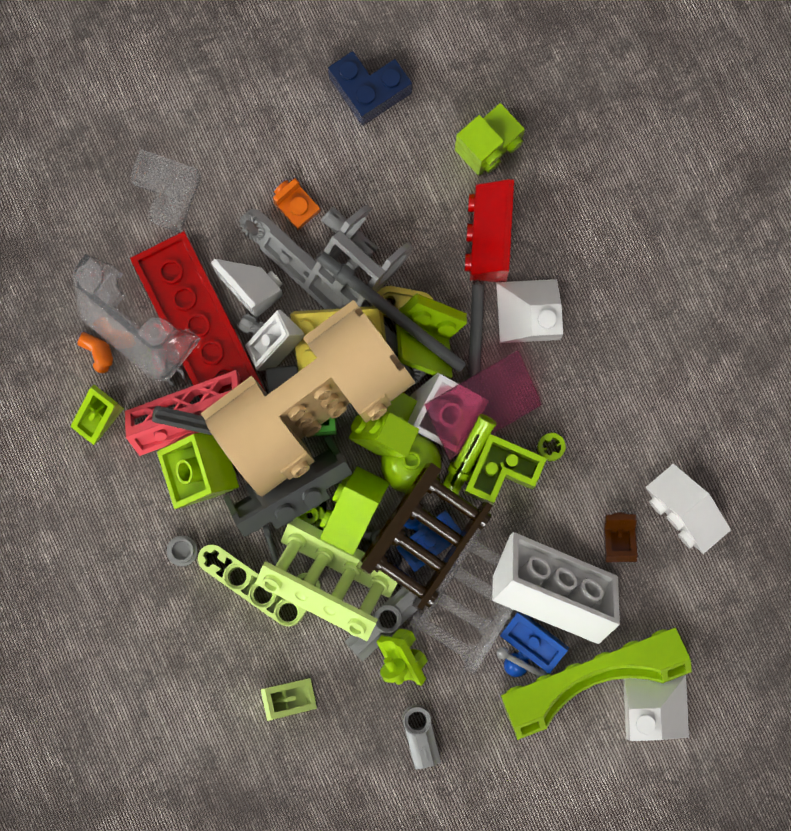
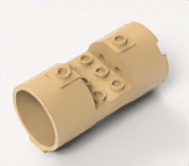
(265, 430)

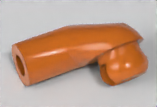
(100, 351)

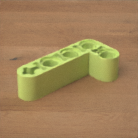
(248, 588)

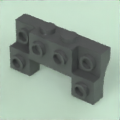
(291, 496)

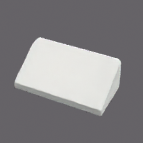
(273, 341)

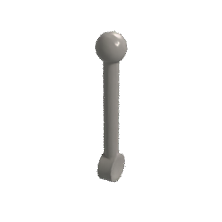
(502, 653)

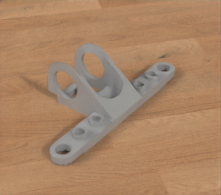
(316, 278)

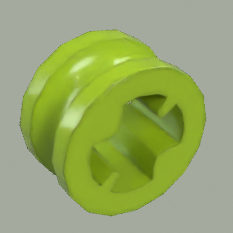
(547, 438)

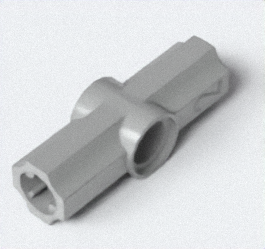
(401, 606)

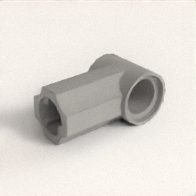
(421, 739)

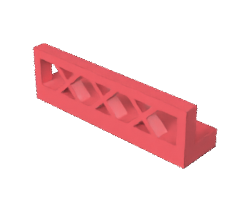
(153, 436)

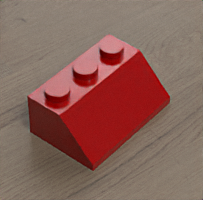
(490, 231)

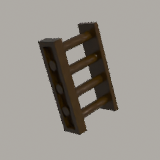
(411, 508)

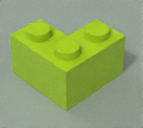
(488, 139)
(390, 433)
(501, 461)
(355, 507)

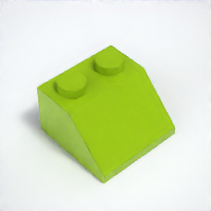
(196, 470)

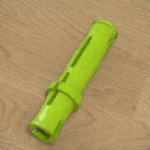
(483, 428)

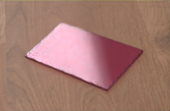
(499, 391)

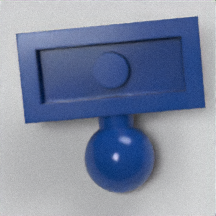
(427, 539)
(533, 643)

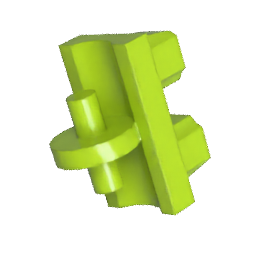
(400, 660)

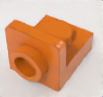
(295, 203)

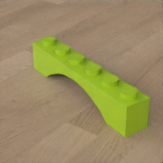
(654, 658)

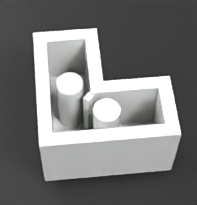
(688, 509)

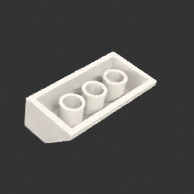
(557, 589)

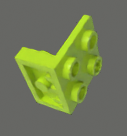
(437, 320)

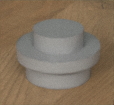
(182, 551)

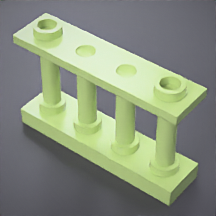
(306, 539)

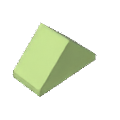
(288, 699)

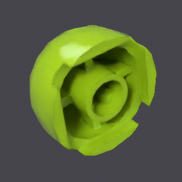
(404, 470)

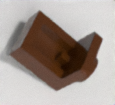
(620, 537)

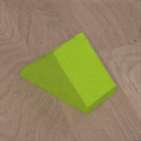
(96, 415)

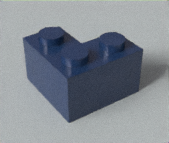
(366, 93)

